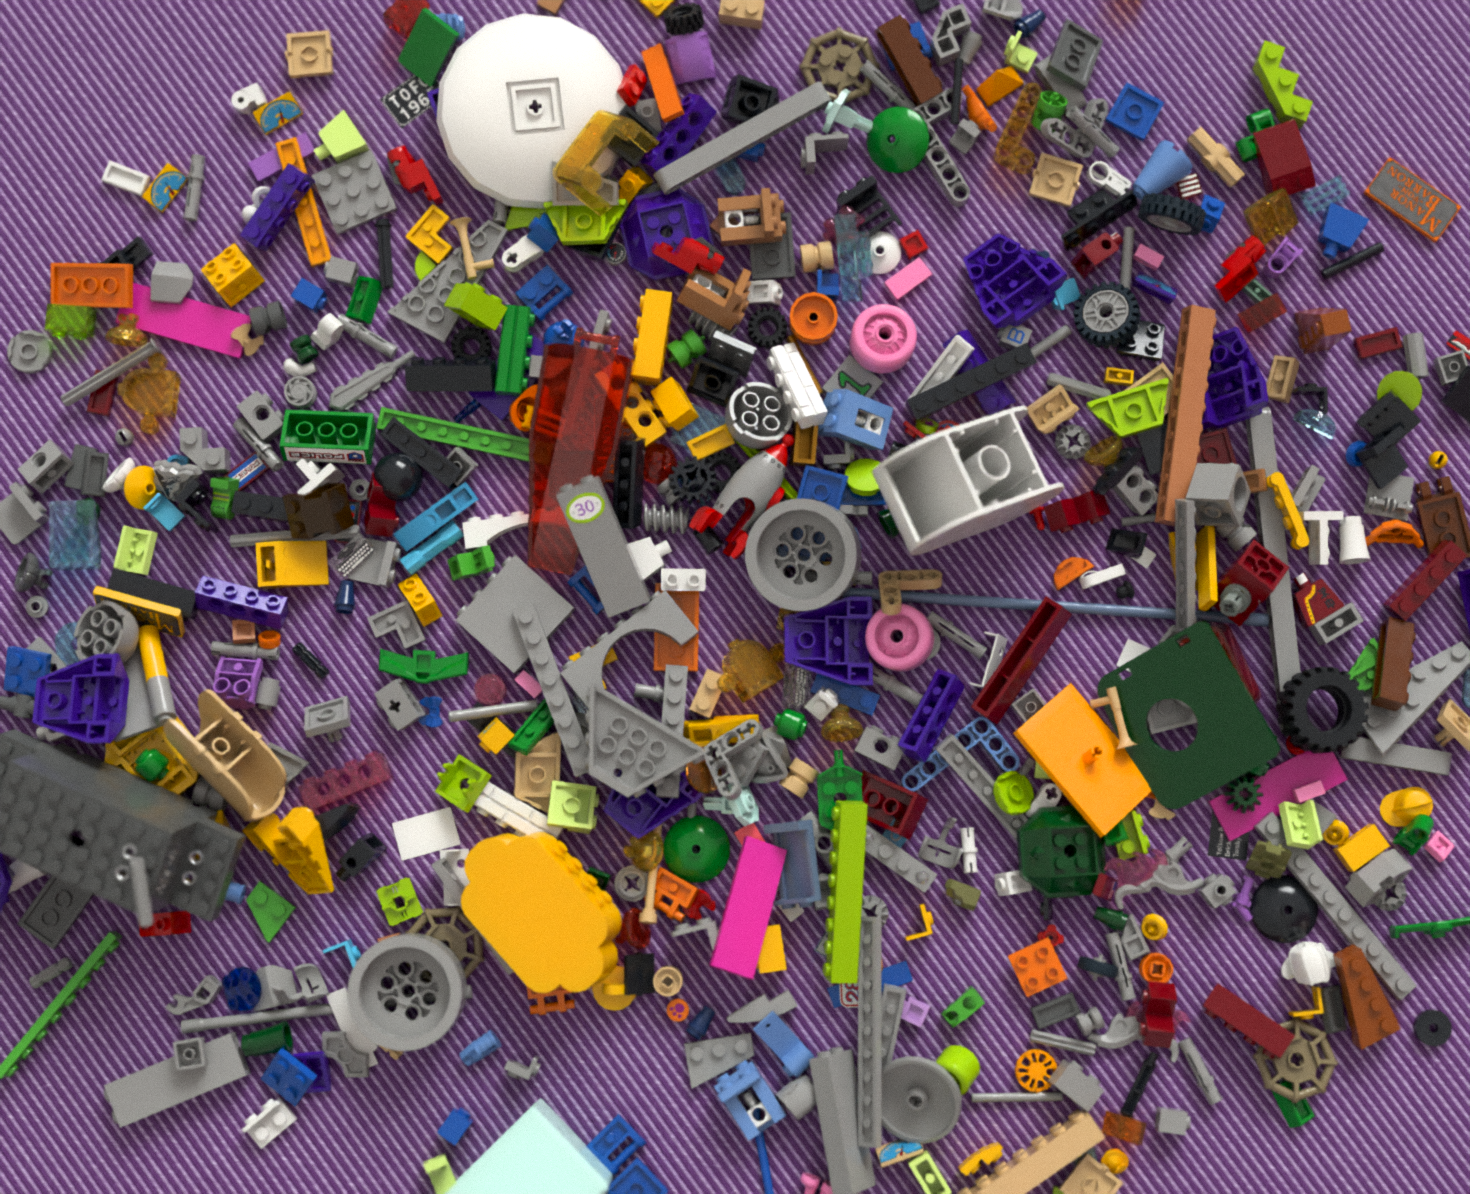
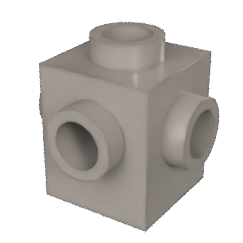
(1210, 893)

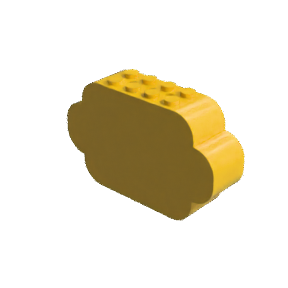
(541, 911)

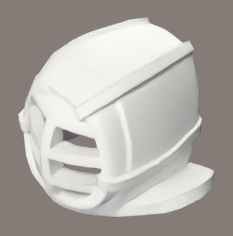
(1308, 963)

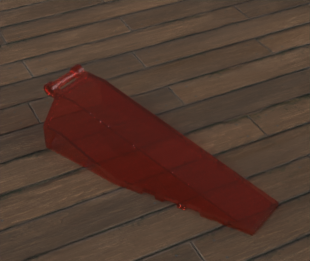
(571, 436)

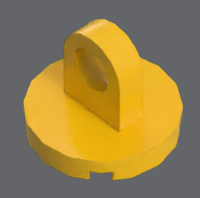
(610, 991)

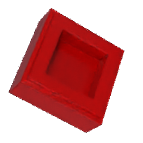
(913, 244)

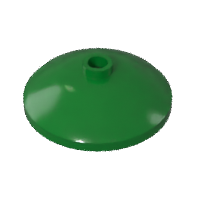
(910, 140)
(713, 845)

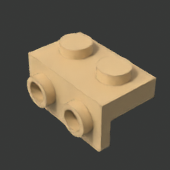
(1051, 410)

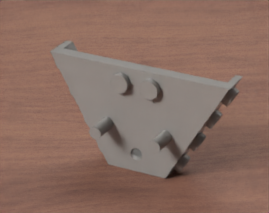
(634, 743)

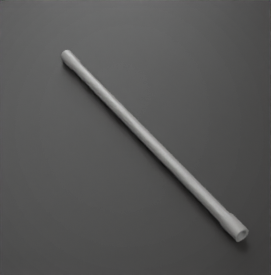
(202, 1024)

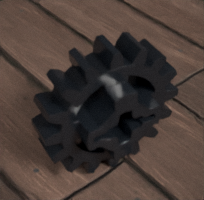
(695, 488)

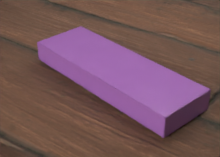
(269, 163)

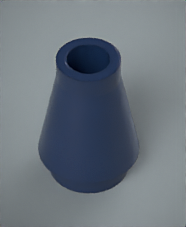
(1029, 23)
(345, 598)
(699, 1024)

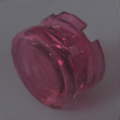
(490, 689)

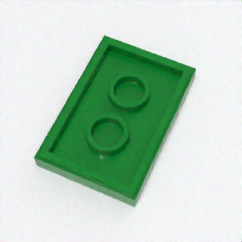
(428, 47)

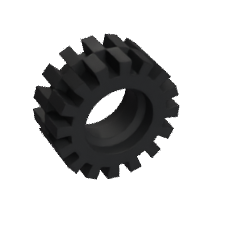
(683, 19)
(763, 315)
(471, 333)
(722, 459)

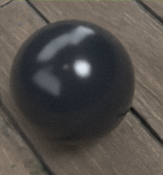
(398, 476)

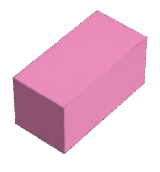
(1148, 257)
(529, 684)
(1308, 791)

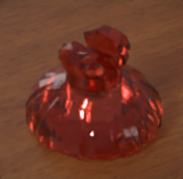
(653, 470)
(635, 933)

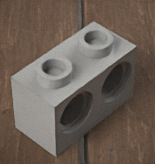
(1131, 492)

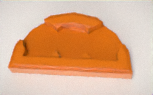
(1070, 570)

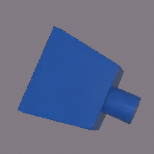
(1339, 229)

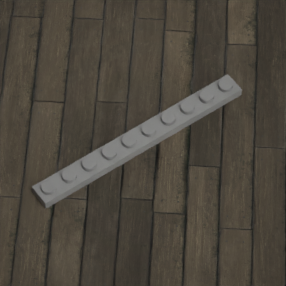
(1338, 910)
(870, 1034)

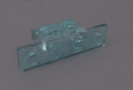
(853, 256)

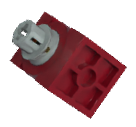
(1248, 582)

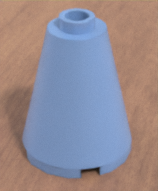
(1162, 170)

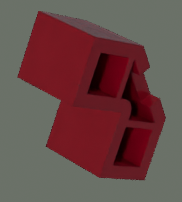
(1076, 511)
(381, 515)
(1157, 1011)

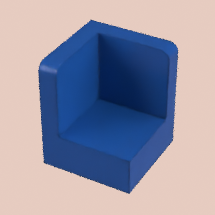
(828, 284)

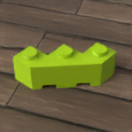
(1280, 84)

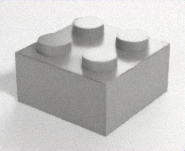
(1450, 366)
(464, 462)
(1028, 705)
(190, 1053)

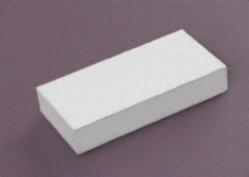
(126, 178)

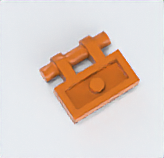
(676, 889)
(543, 1007)

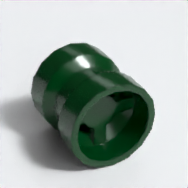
(304, 349)

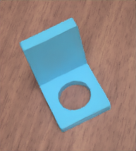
(1066, 294)
(164, 511)
(352, 951)

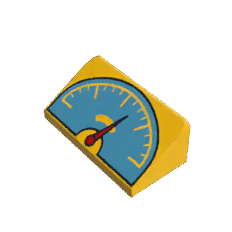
(277, 113)
(164, 187)

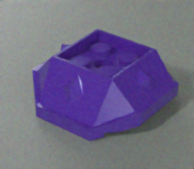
(649, 217)

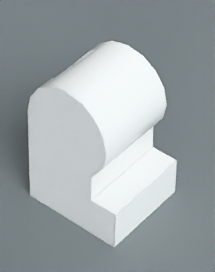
(249, 98)
(328, 331)

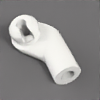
(297, 370)

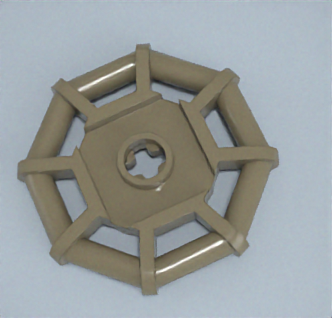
(839, 54)
(452, 934)
(1307, 1066)

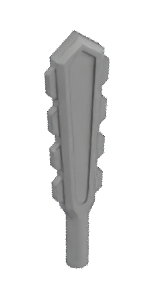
(358, 388)

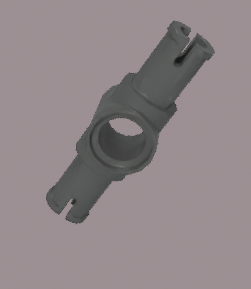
(18, 705)

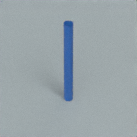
(763, 1158)

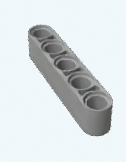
(1400, 757)

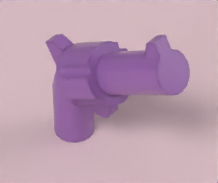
(1242, 899)

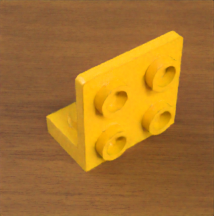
(232, 275)

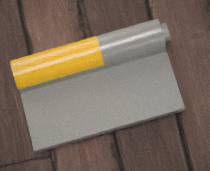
(149, 692)

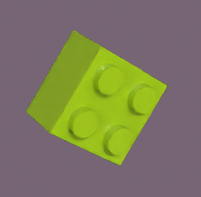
(476, 306)

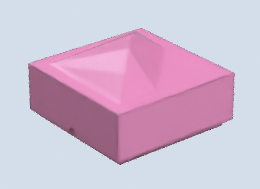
(1438, 846)

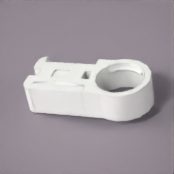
(1112, 181)
(1101, 576)

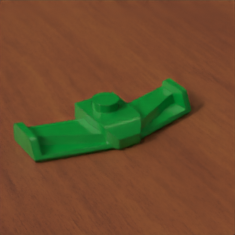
(423, 666)
(1435, 929)

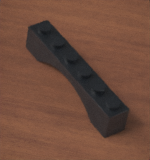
(969, 382)

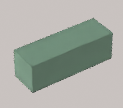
(1256, 291)

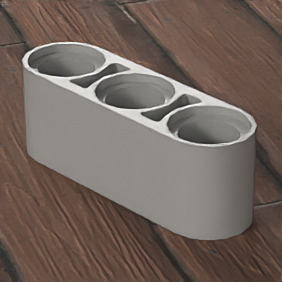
(1056, 84)

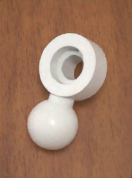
(249, 210)

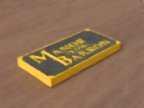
(146, 612)

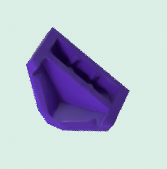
(320, 1065)

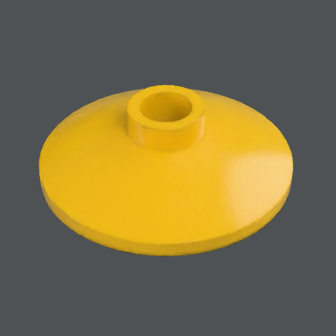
(136, 486)

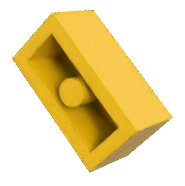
(1118, 376)

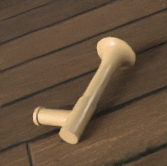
(471, 267)
(1113, 700)

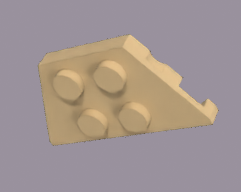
(537, 770)

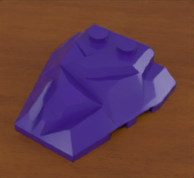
(1012, 280)
(1234, 382)

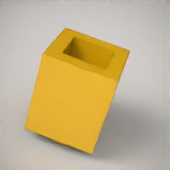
(495, 736)

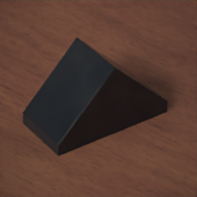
(1126, 542)

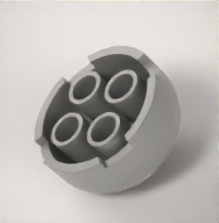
(757, 415)
(107, 630)

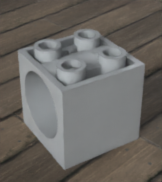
(1219, 494)

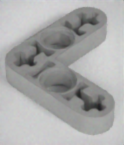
(1076, 136)
(724, 752)

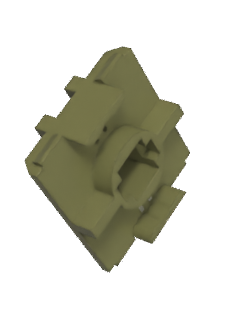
(1268, 859)

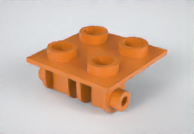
(1037, 967)

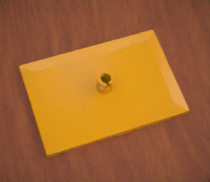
(1082, 759)

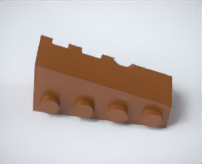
(1321, 328)
(1365, 1002)

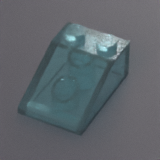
(74, 535)

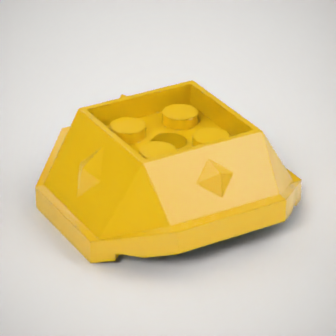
(125, 752)

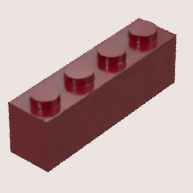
(1425, 580)
(1249, 1021)

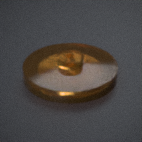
(701, 777)

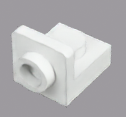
(765, 292)
(822, 703)
(1010, 883)

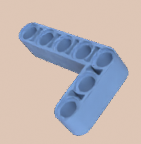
(974, 737)

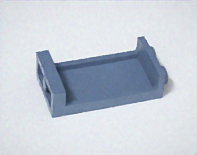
(799, 873)

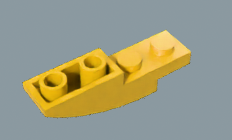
(705, 731)

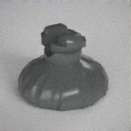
(30, 574)

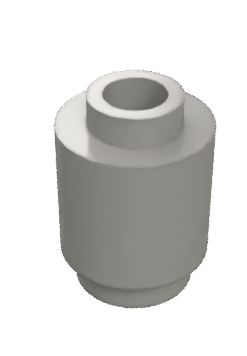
(267, 693)

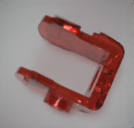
(403, 15)

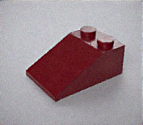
(1283, 158)
(891, 801)

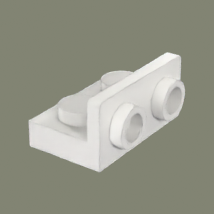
(683, 579)
(270, 1122)

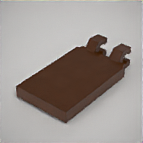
(1442, 516)

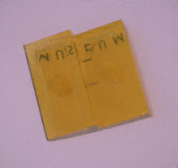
(1271, 216)

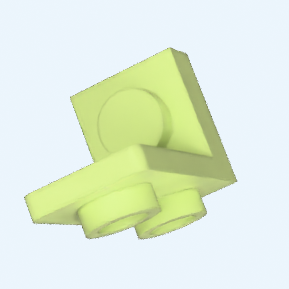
(1019, 55)
(440, 1173)

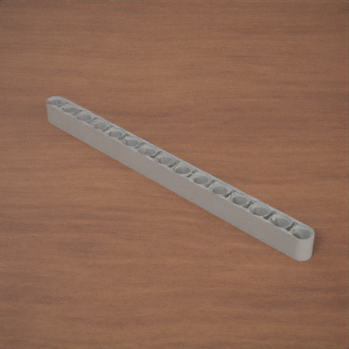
(1272, 537)

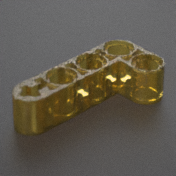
(1018, 124)

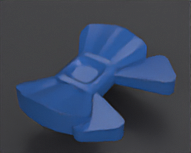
(433, 718)

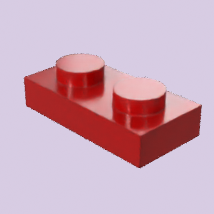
(632, 85)

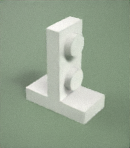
(1319, 533)

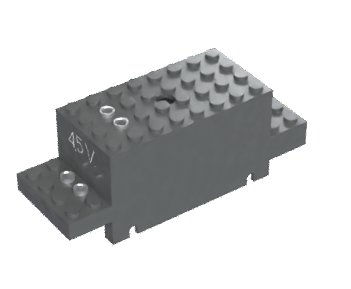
(56, 791)

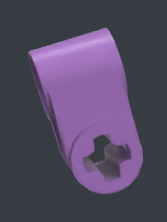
(1283, 256)

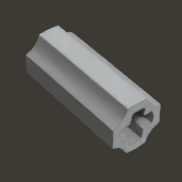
(1416, 355)

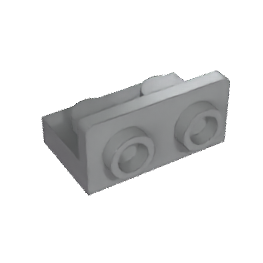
(1307, 488)

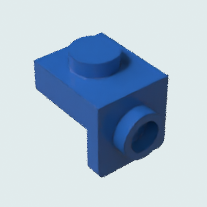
(1213, 209)

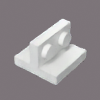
(318, 476)

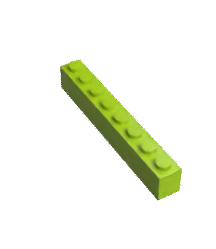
(845, 892)

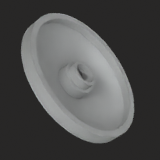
(919, 1099)

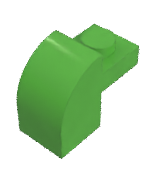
(471, 563)

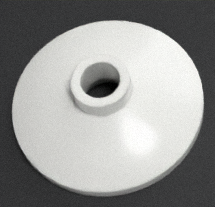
(889, 258)

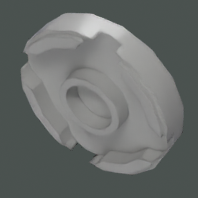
(29, 351)

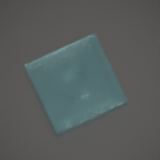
(704, 423)

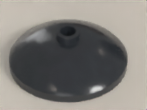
(1269, 905)

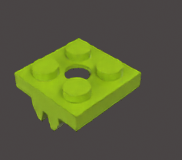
(454, 775)

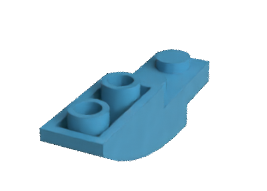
(435, 516)

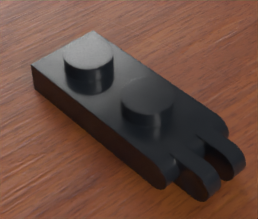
(1117, 470)

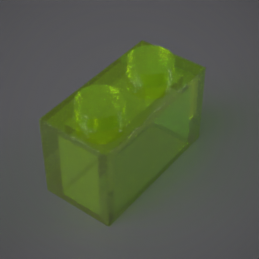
(70, 320)

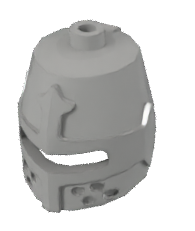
(798, 1096)

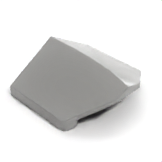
(1003, 8)
(170, 282)
(277, 977)

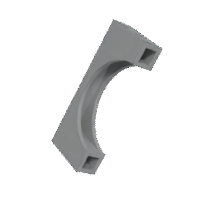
(658, 616)

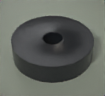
(1423, 1022)

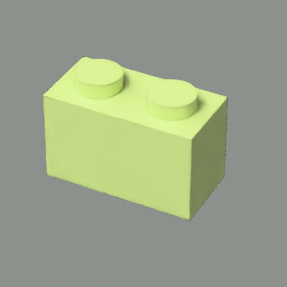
(928, 1174)

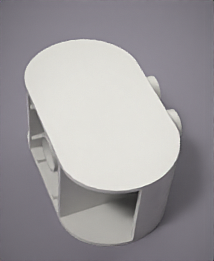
(963, 481)

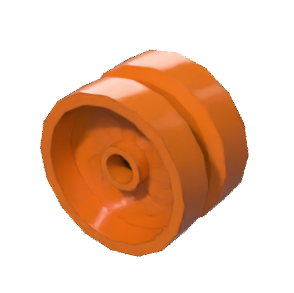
(809, 306)

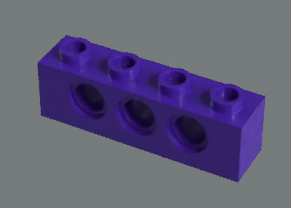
(688, 132)
(241, 602)
(931, 715)

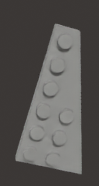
(425, 303)
(1427, 683)

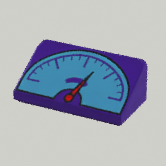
(1155, 287)

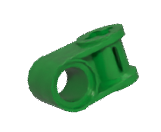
(1415, 833)

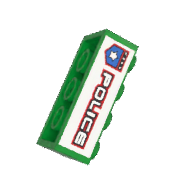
(328, 436)

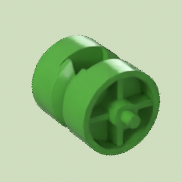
(1049, 106)
(686, 349)

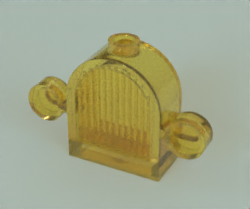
(151, 392)
(750, 668)

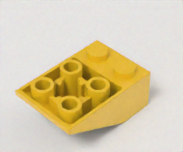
(291, 564)

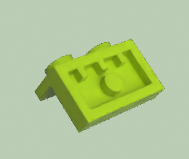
(1136, 842)

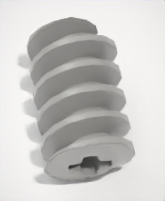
(708, 326)
(665, 519)

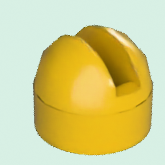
(1433, 458)

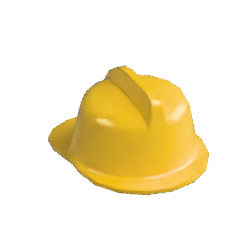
(1404, 805)

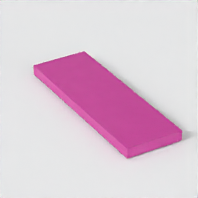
(188, 322)
(1277, 788)
(748, 908)

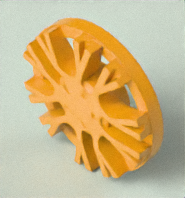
(1035, 1070)

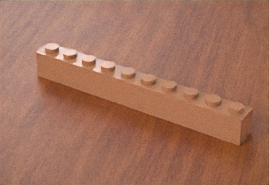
(1185, 409)

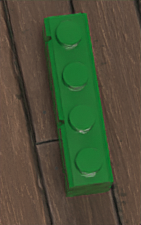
(514, 350)

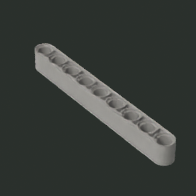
(742, 137)

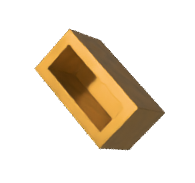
(805, 445)

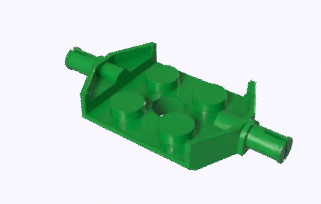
(835, 780)

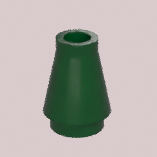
(1112, 918)

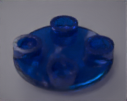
(242, 989)

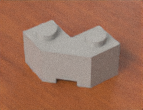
(951, 24)
(195, 446)
(1378, 875)

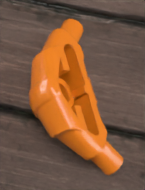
(977, 111)
(1395, 532)

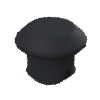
(1125, 590)

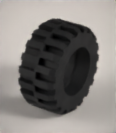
(1349, 704)

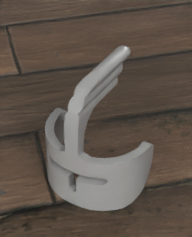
(948, 861)
(304, 972)

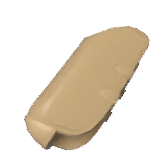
(231, 758)

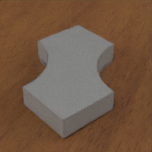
(338, 1047)

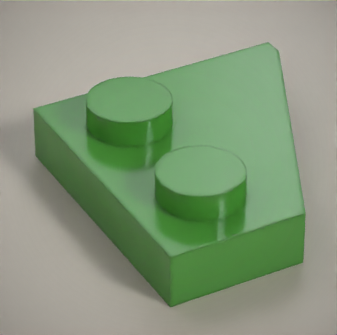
(1364, 667)
(269, 910)

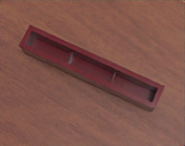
(1021, 660)

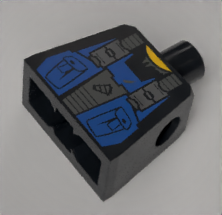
(360, 856)

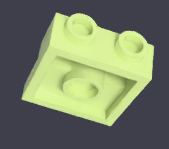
(572, 806)

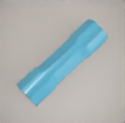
(419, 557)

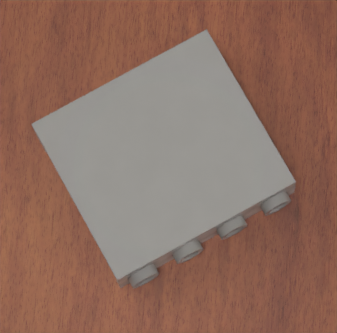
(491, 615)

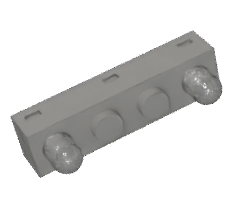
(898, 860)

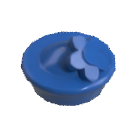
(1351, 456)

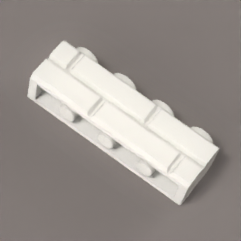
(797, 385)
(513, 812)

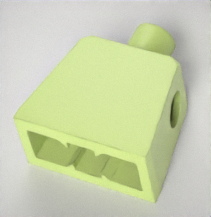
(340, 140)

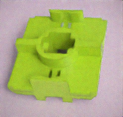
(387, 899)

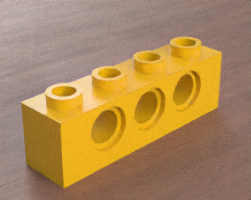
(655, 430)

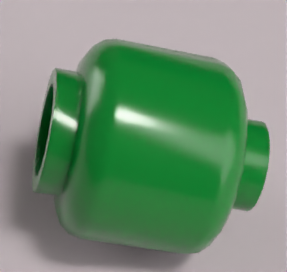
(790, 724)
(152, 765)

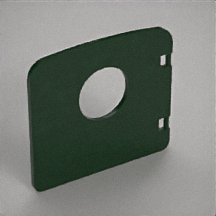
(1230, 727)

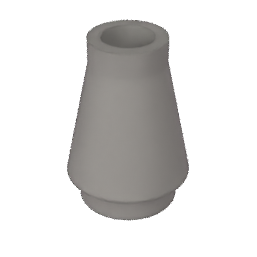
(969, 46)

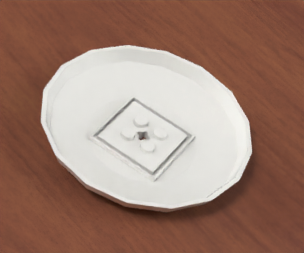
(488, 96)

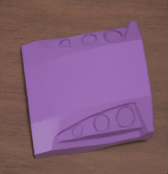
(690, 57)
(237, 681)

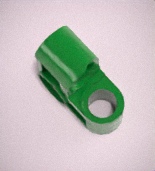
(1255, 122)

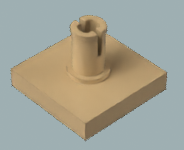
(1455, 724)

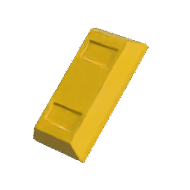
(710, 442)

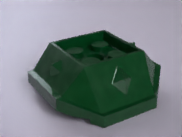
(1043, 858)

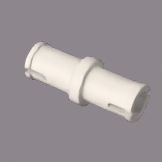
(969, 850)

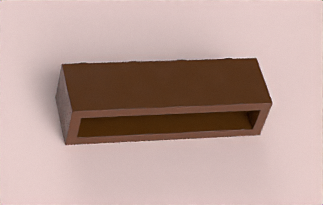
(908, 60)
(1393, 664)

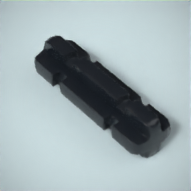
(310, 660)

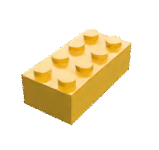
(653, 336)

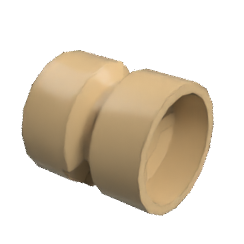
(816, 256)
(799, 777)
(668, 980)

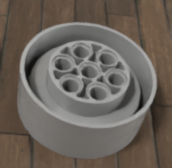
(768, 567)
(369, 996)

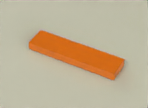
(662, 83)

